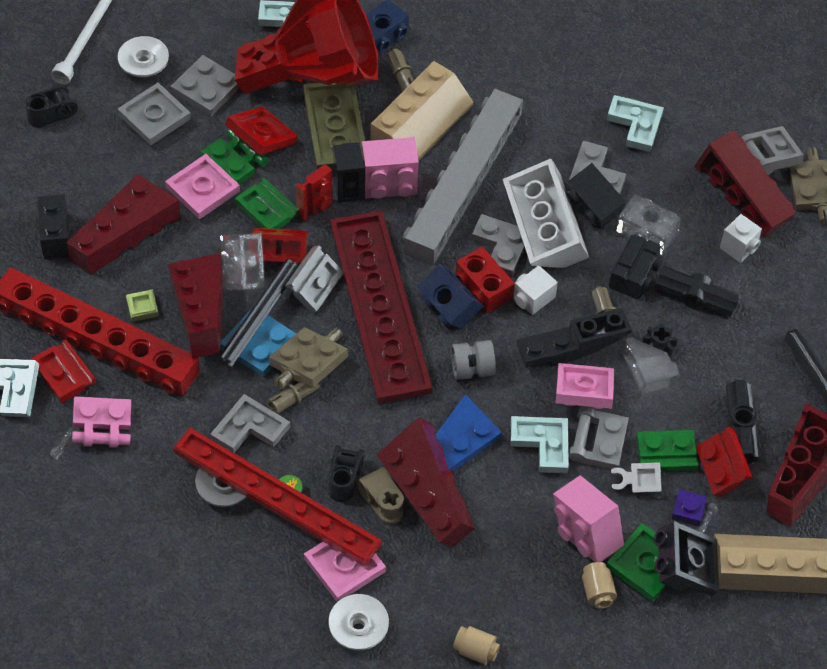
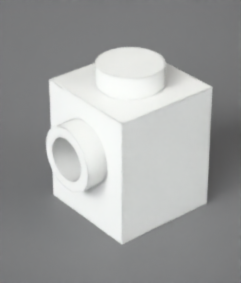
(741, 238)
(534, 290)

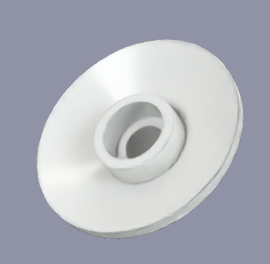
(143, 56)
(361, 610)

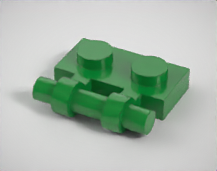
(230, 161)

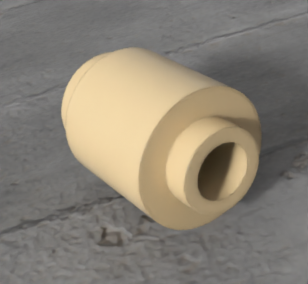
(599, 585)
(476, 644)

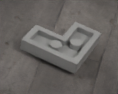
(596, 154)
(505, 240)
(249, 418)

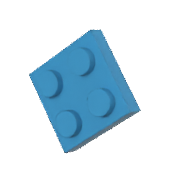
(265, 341)

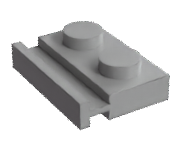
(314, 279)

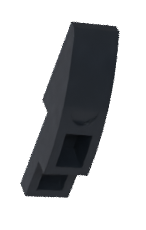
(576, 341)

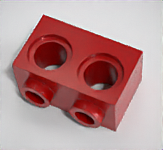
(283, 244)
(487, 277)

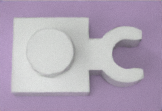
(644, 477)

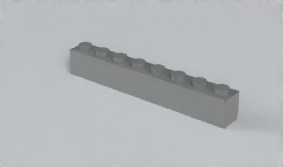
(462, 177)

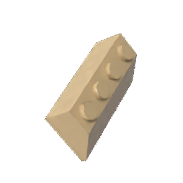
(424, 109)
(772, 563)

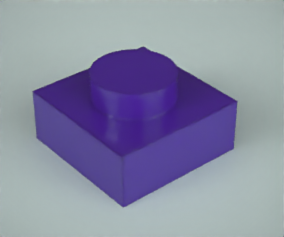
(689, 507)

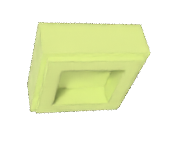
(142, 305)

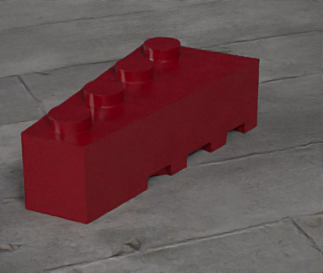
(745, 183)
(122, 223)
(199, 299)
(802, 468)
(424, 477)

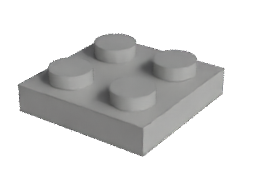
(205, 85)
(154, 113)

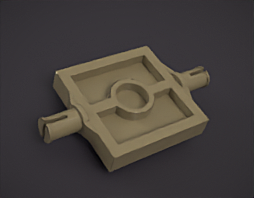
(810, 185)
(308, 357)

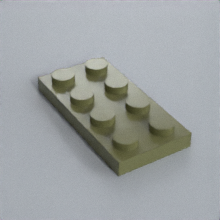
(332, 119)

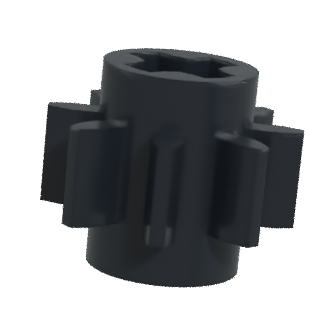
(661, 338)

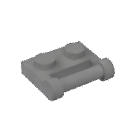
(779, 146)
(608, 439)

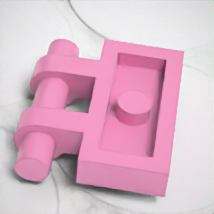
(102, 414)

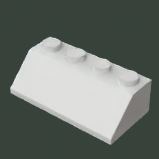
(545, 216)

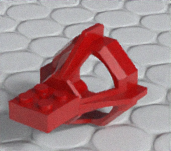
(315, 43)

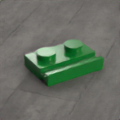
(266, 206)
(671, 448)

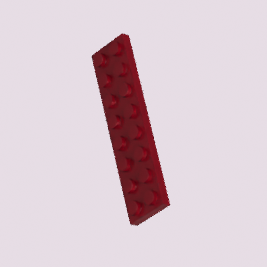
(380, 307)

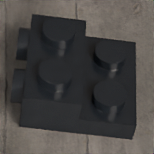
(687, 559)

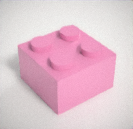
(390, 167)
(588, 519)

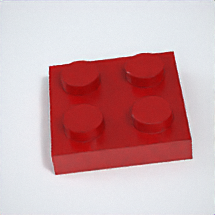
(261, 130)

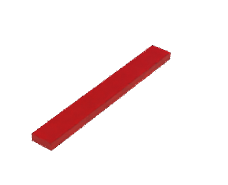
(278, 497)

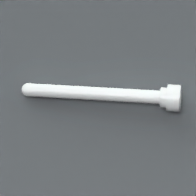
(63, 71)

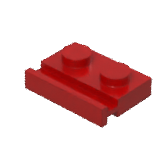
(315, 193)
(64, 371)
(724, 462)

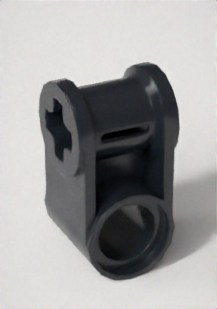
(48, 106)
(345, 468)

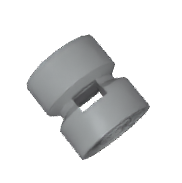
(483, 359)

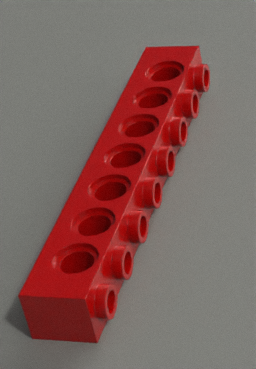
(111, 331)

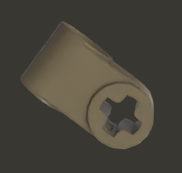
(382, 495)

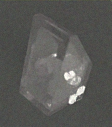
(650, 368)

